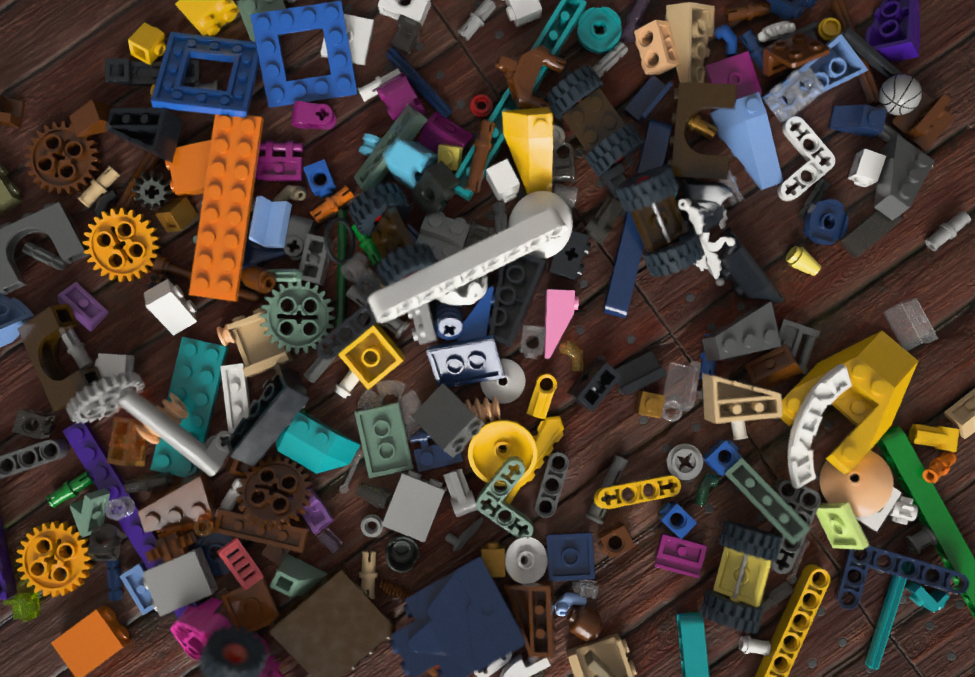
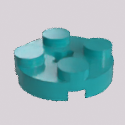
(599, 42)

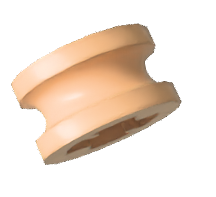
(225, 335)

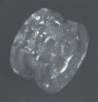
(675, 417)

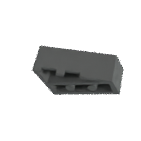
(900, 177)
(746, 334)

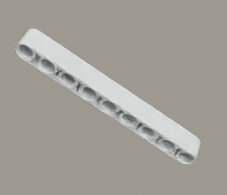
(467, 265)

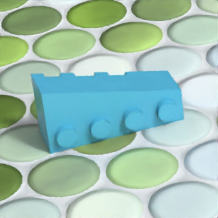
(409, 161)

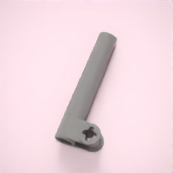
(206, 456)

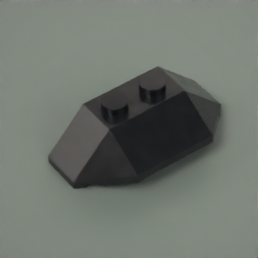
(745, 273)

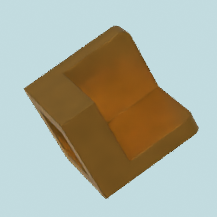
(176, 214)

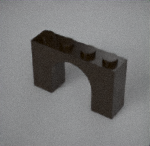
(690, 100)
(41, 341)

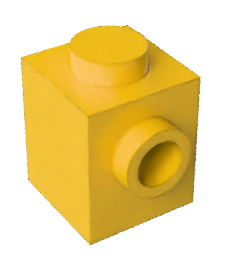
(147, 43)

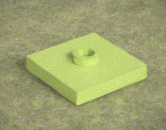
(841, 526)

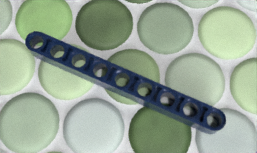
(630, 242)

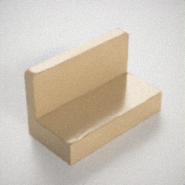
(963, 414)

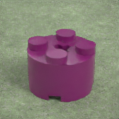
(398, 94)

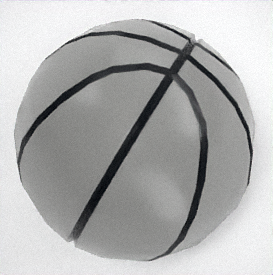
(900, 94)

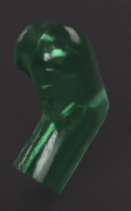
(704, 487)

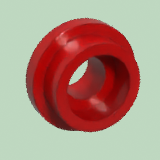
(481, 99)

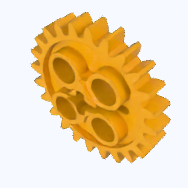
(104, 255)
(54, 558)

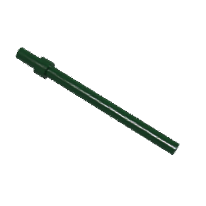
(341, 280)

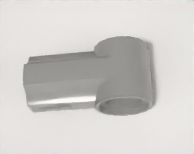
(461, 496)

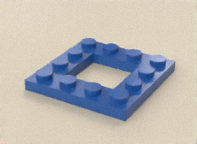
(325, 16)
(169, 87)

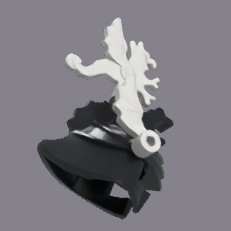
(702, 210)

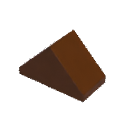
(90, 118)

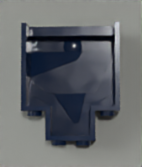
(457, 625)

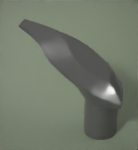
(459, 542)

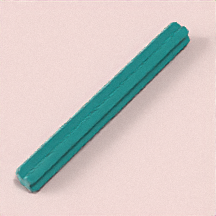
(886, 619)

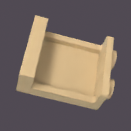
(254, 346)
(609, 650)

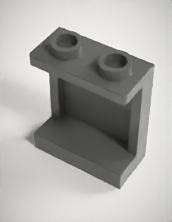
(448, 420)

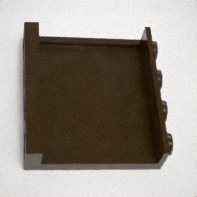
(332, 626)

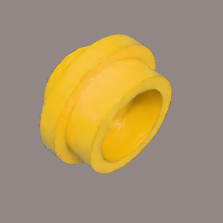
(829, 29)

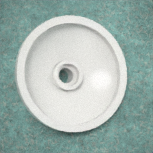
(536, 203)

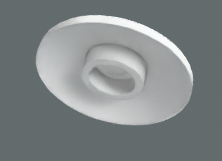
(513, 388)
(535, 560)

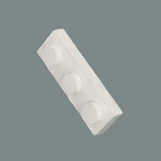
(235, 394)

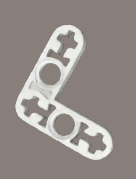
(812, 164)

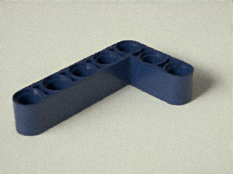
(893, 566)

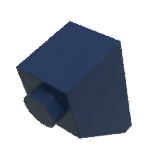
(858, 120)

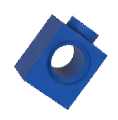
(318, 169)
(712, 460)
(685, 523)

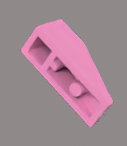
(558, 313)

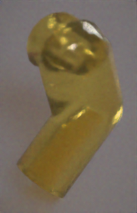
(573, 352)

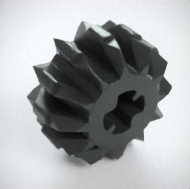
(143, 186)

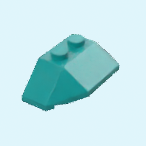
(316, 444)

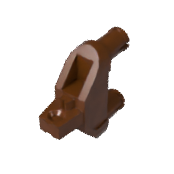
(523, 73)

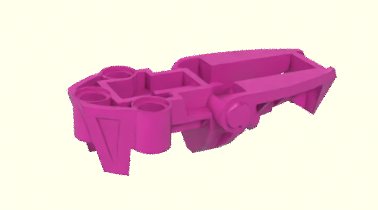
(198, 623)

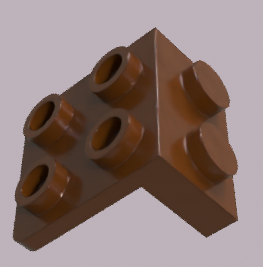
(792, 53)

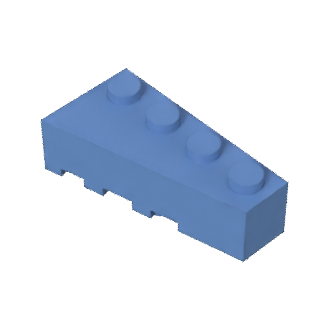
(832, 69)

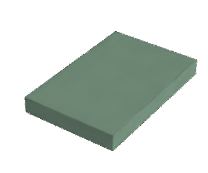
(384, 440)

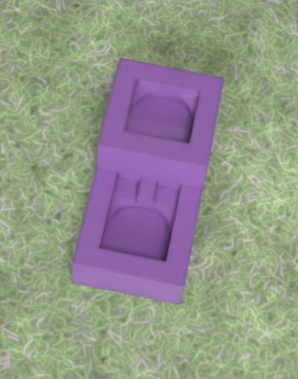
(316, 514)

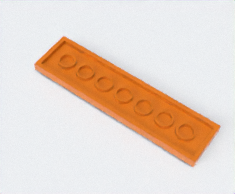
(226, 207)

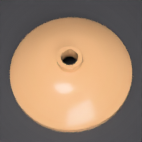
(867, 494)

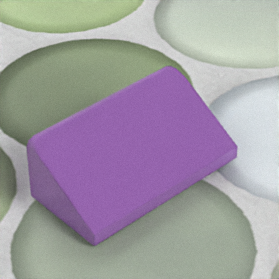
(84, 306)

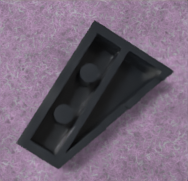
(147, 129)

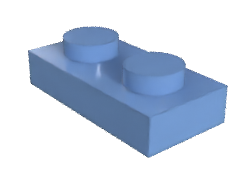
(134, 583)

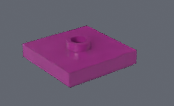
(737, 71)

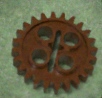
(43, 152)
(266, 511)

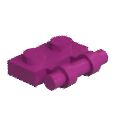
(280, 168)

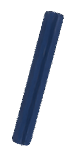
(419, 82)

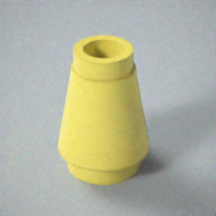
(802, 260)

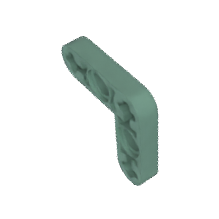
(497, 497)

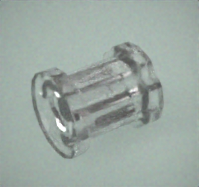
(124, 512)

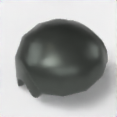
(401, 553)

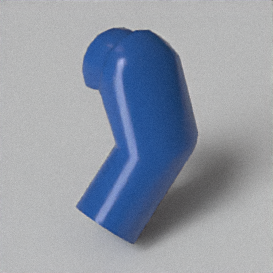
(729, 37)

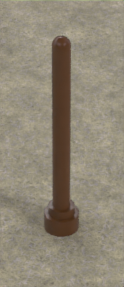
(163, 264)

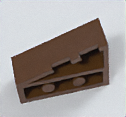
(535, 615)

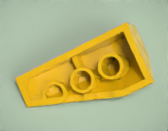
(530, 143)

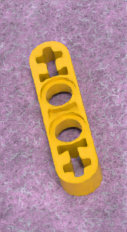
(637, 492)

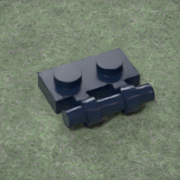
(431, 456)

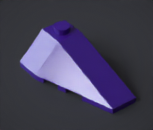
(896, 30)

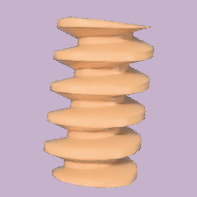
(175, 410)
(485, 411)

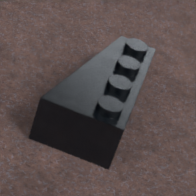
(514, 296)
(268, 416)

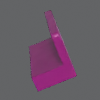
(443, 131)

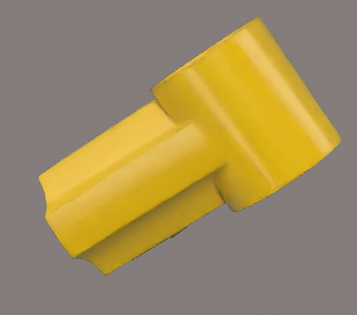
(541, 398)
(937, 437)

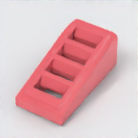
(250, 574)

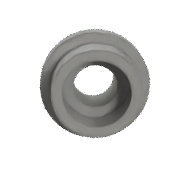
(372, 532)

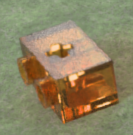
(126, 443)

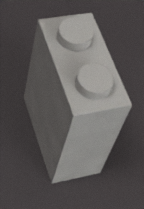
(414, 505)
(179, 581)

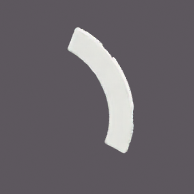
(807, 422)

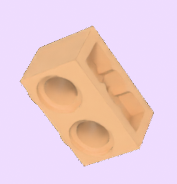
(660, 46)

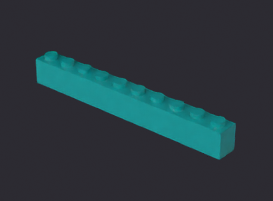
(553, 37)

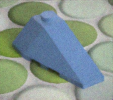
(750, 139)

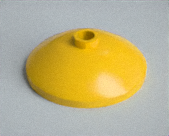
(487, 458)

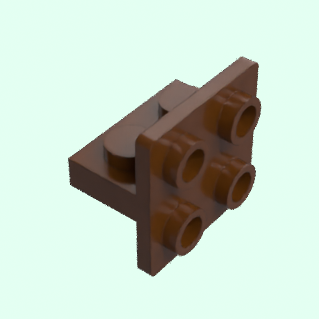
(925, 122)

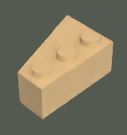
(738, 402)

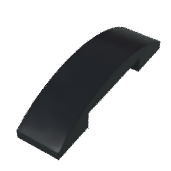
(142, 74)

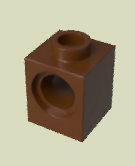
(624, 544)

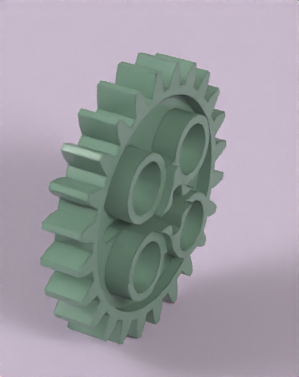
(298, 296)

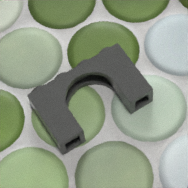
(51, 220)

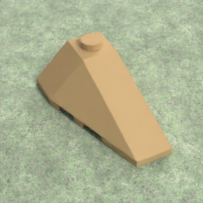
(690, 28)

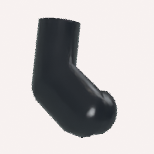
(104, 201)

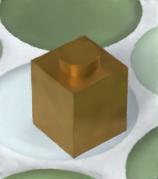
(649, 404)
(494, 558)

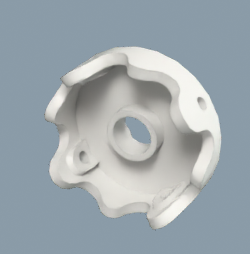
(466, 293)

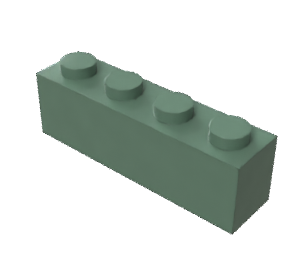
(768, 501)

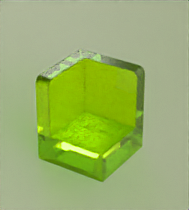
(24, 606)

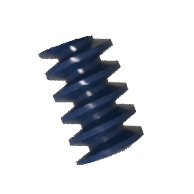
(447, 320)

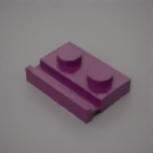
(680, 555)

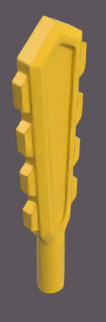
(548, 433)

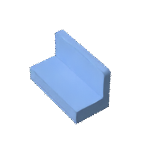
(270, 222)

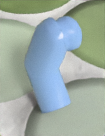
(566, 601)

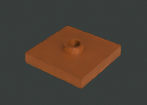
(251, 607)

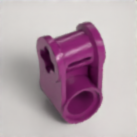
(309, 115)

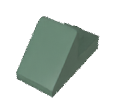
(90, 511)

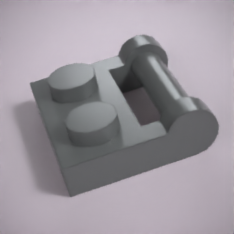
(791, 334)

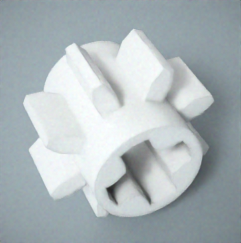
(903, 510)

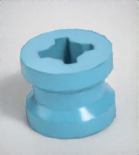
(369, 144)

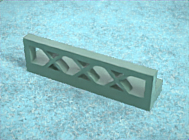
(375, 167)

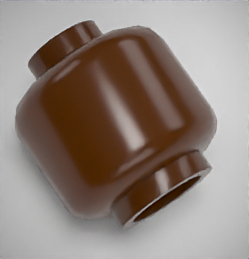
(585, 623)

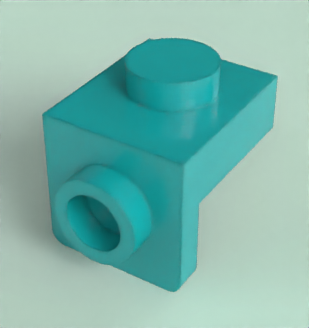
(932, 602)

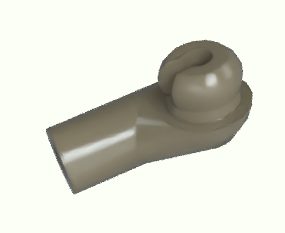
(291, 192)

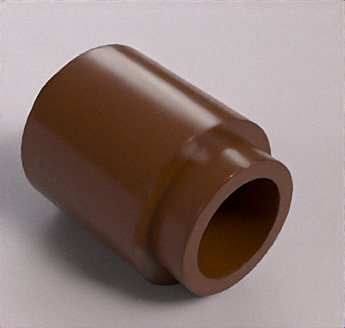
(258, 279)

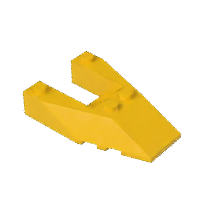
(879, 380)

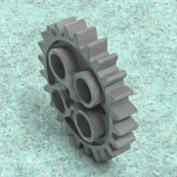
(103, 397)

